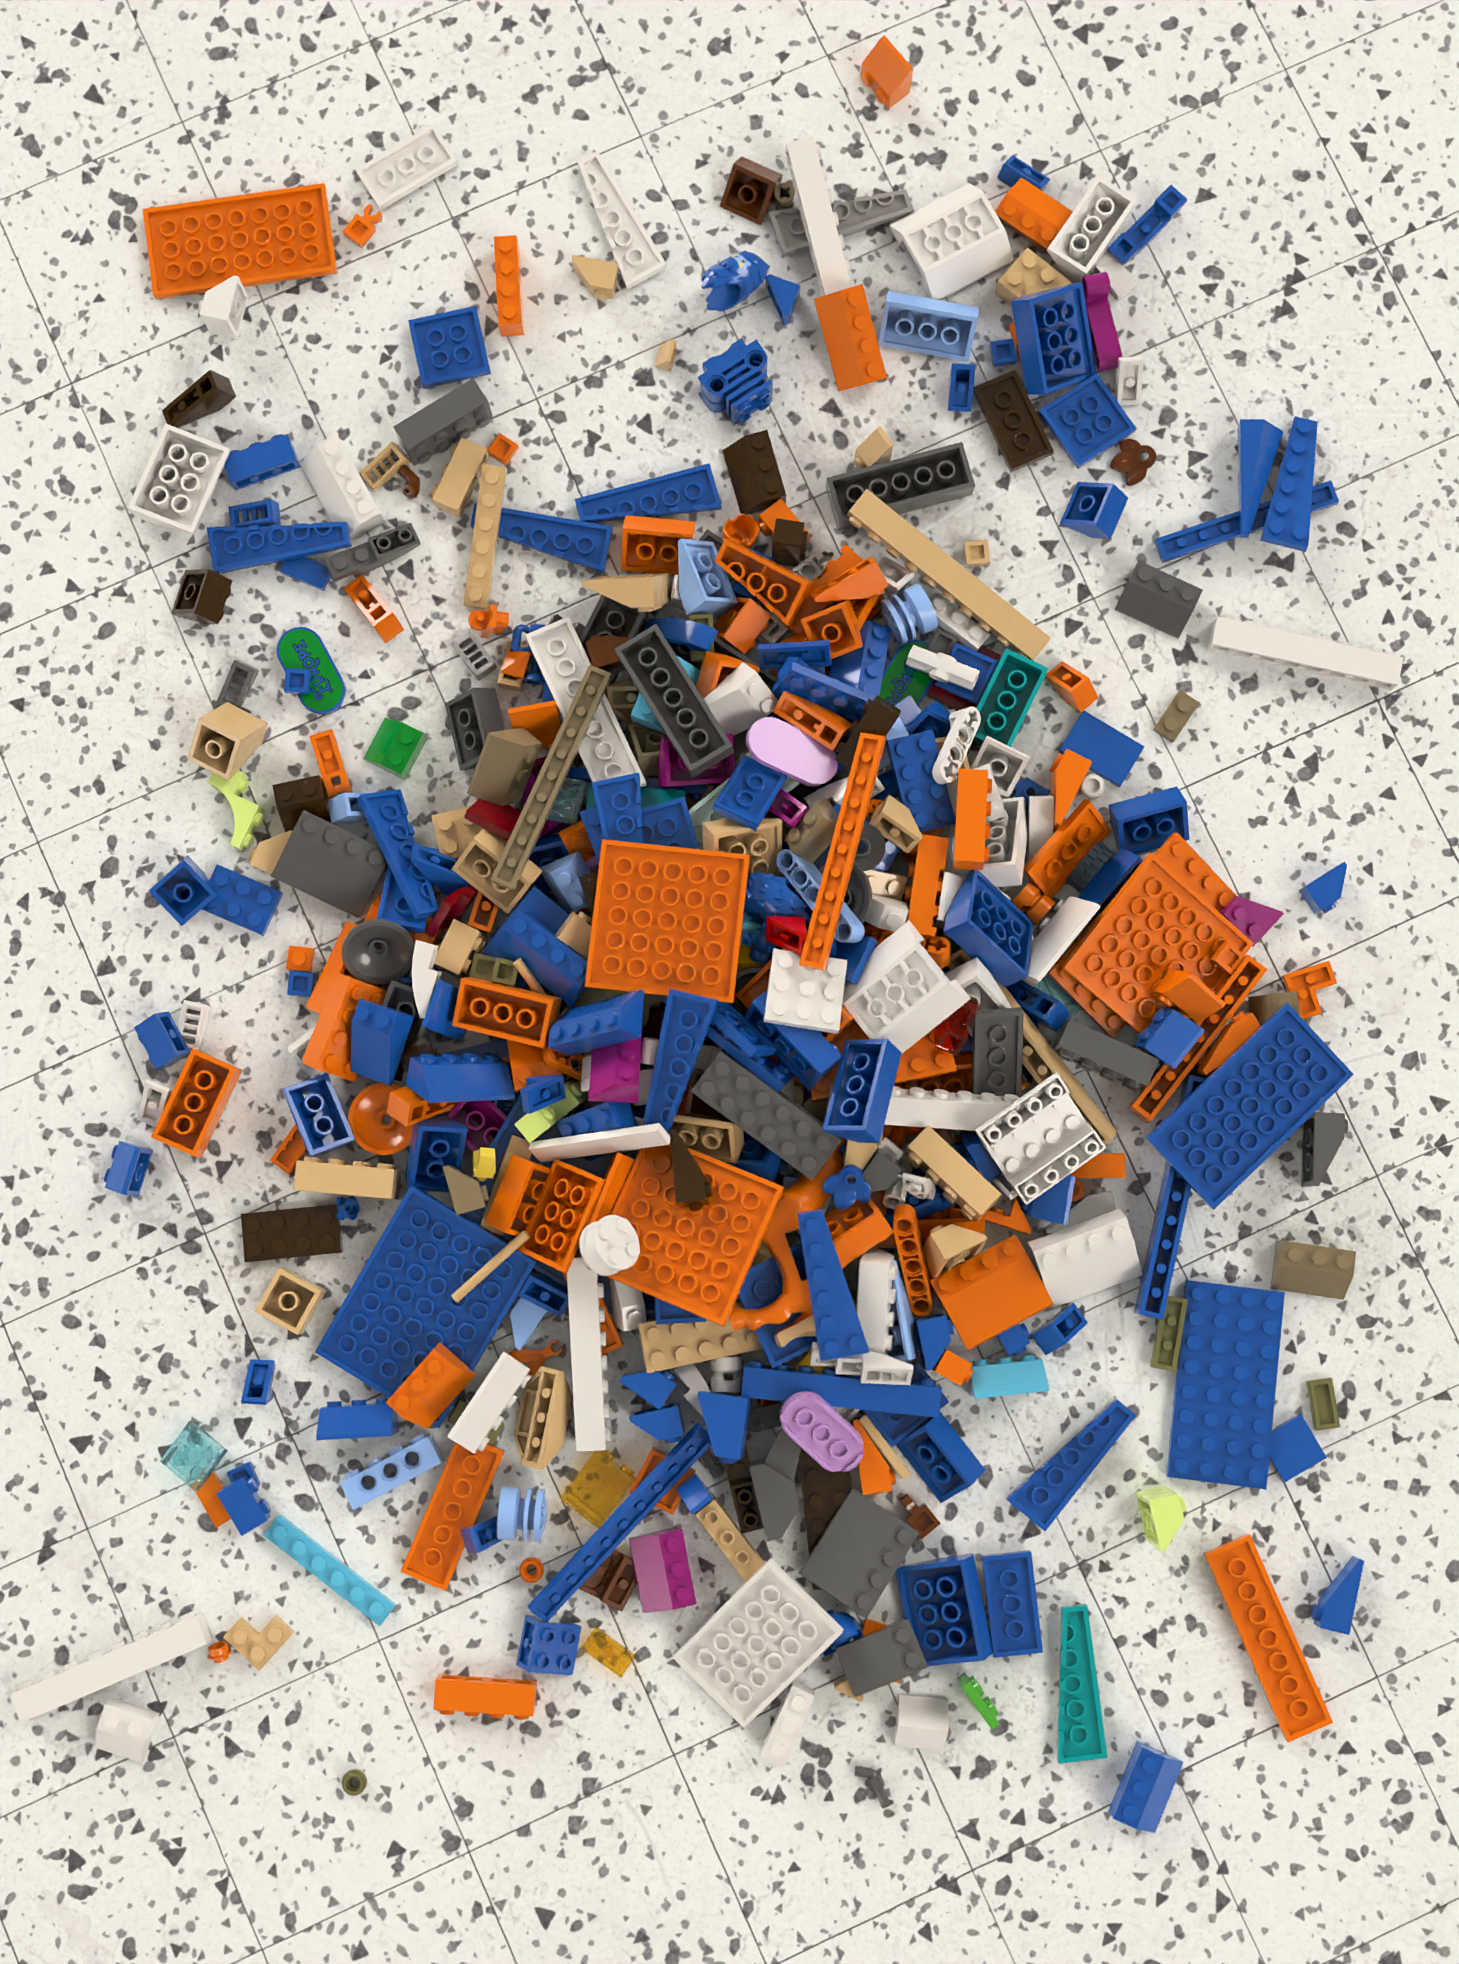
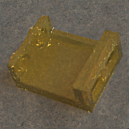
(598, 1487)

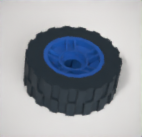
(1090, 866)

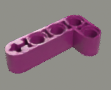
(1101, 323)

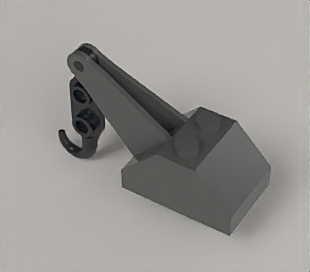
(775, 1475)

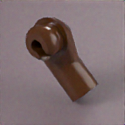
(412, 485)

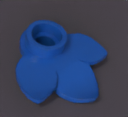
(845, 1190)

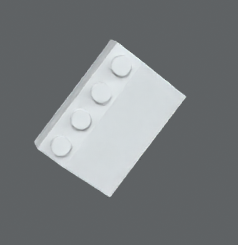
(178, 480)
(1005, 846)
(1057, 935)
(1086, 1257)

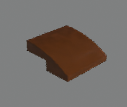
(612, 1580)

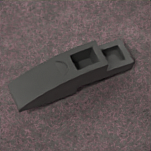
(373, 554)

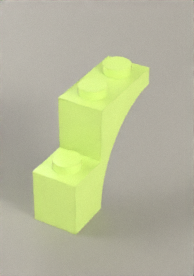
(246, 813)
(538, 1122)

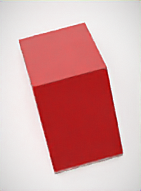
(786, 932)

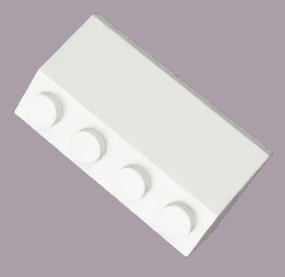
(1091, 229)
(341, 487)
(875, 1298)
(489, 1403)

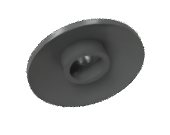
(874, 850)

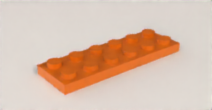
(451, 1508)

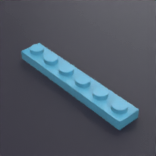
(329, 1570)

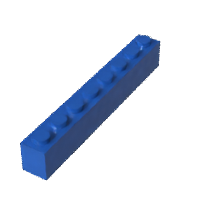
(840, 1390)

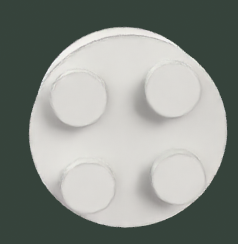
(609, 1245)

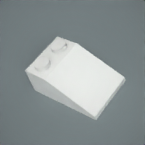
(740, 700)
(979, 986)

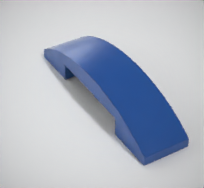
(1148, 225)
(686, 632)

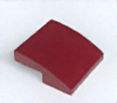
(452, 908)

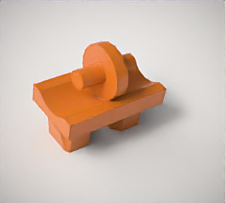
(490, 620)

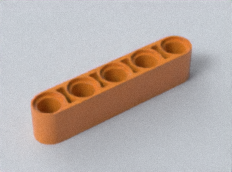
(906, 1228)

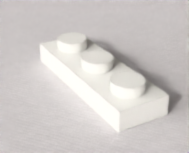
(958, 624)

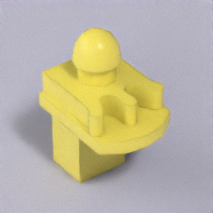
(484, 1163)

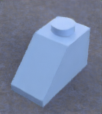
(346, 808)
(525, 1320)

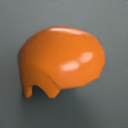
(741, 530)

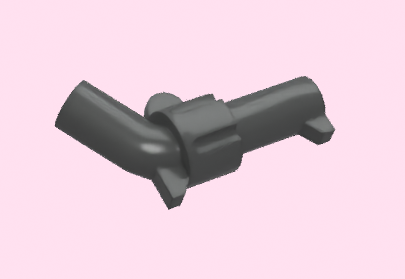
(876, 1782)

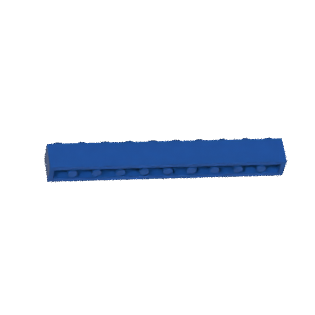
(1165, 1233)

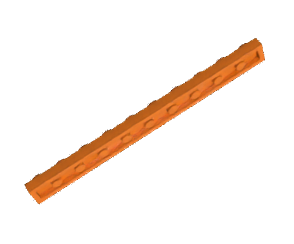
(842, 852)

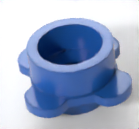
(352, 1208)

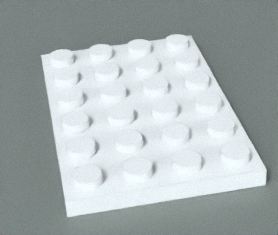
(758, 1643)

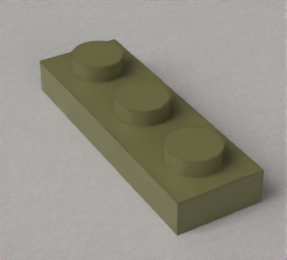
(1169, 1335)

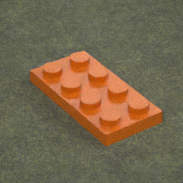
(1066, 848)

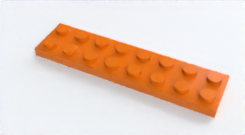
(1268, 1638)

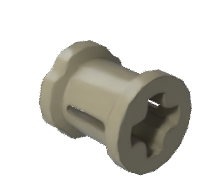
(784, 196)

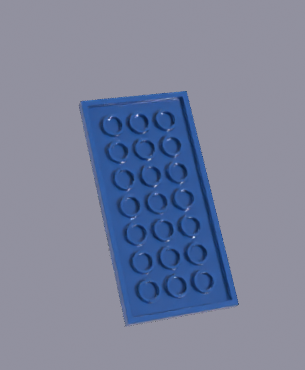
(1249, 1106)
(1226, 1385)

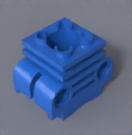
(737, 381)

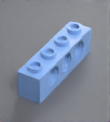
(360, 1494)

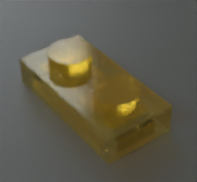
(608, 1651)

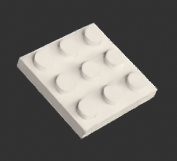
(805, 995)

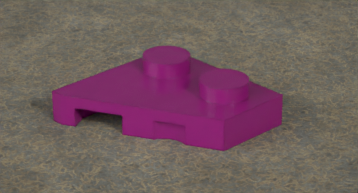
(1250, 917)

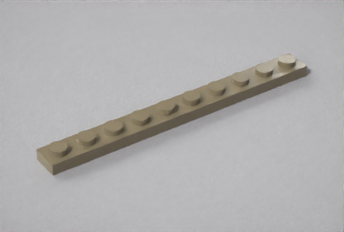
(551, 778)

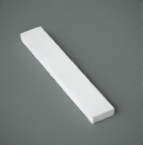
(600, 1142)

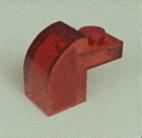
(953, 1031)

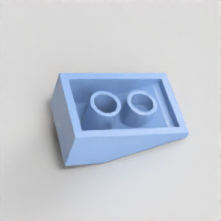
(702, 581)

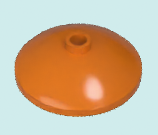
(367, 1122)

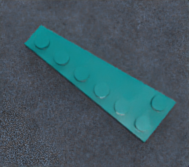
(1079, 1706)

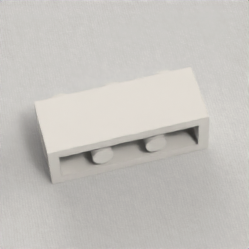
(787, 1723)

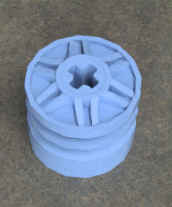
(913, 612)
(521, 1514)

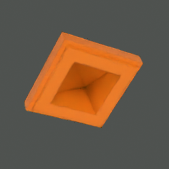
(516, 664)

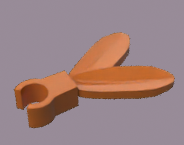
(535, 1357)

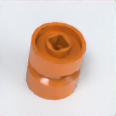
(1033, 903)

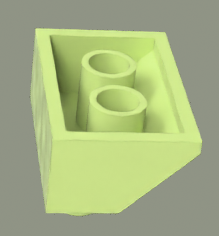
(1160, 1514)

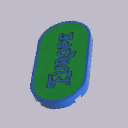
(305, 650)
(901, 680)

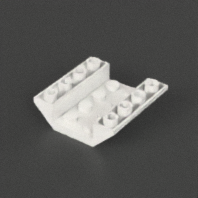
(954, 241)
(902, 991)
(1040, 1139)

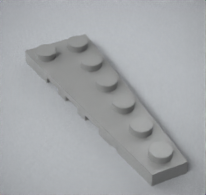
(853, 217)

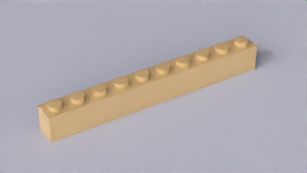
(947, 575)
(1044, 1062)

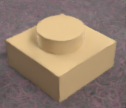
(976, 553)

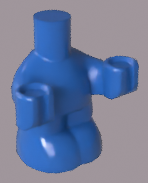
(762, 949)

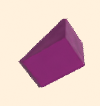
(787, 809)

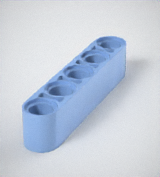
(809, 890)

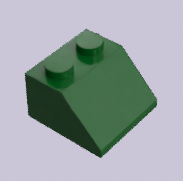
(395, 747)

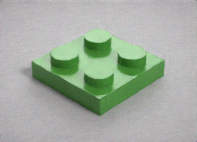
(983, 1705)

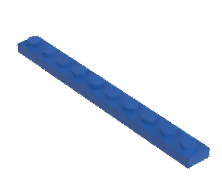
(620, 1523)

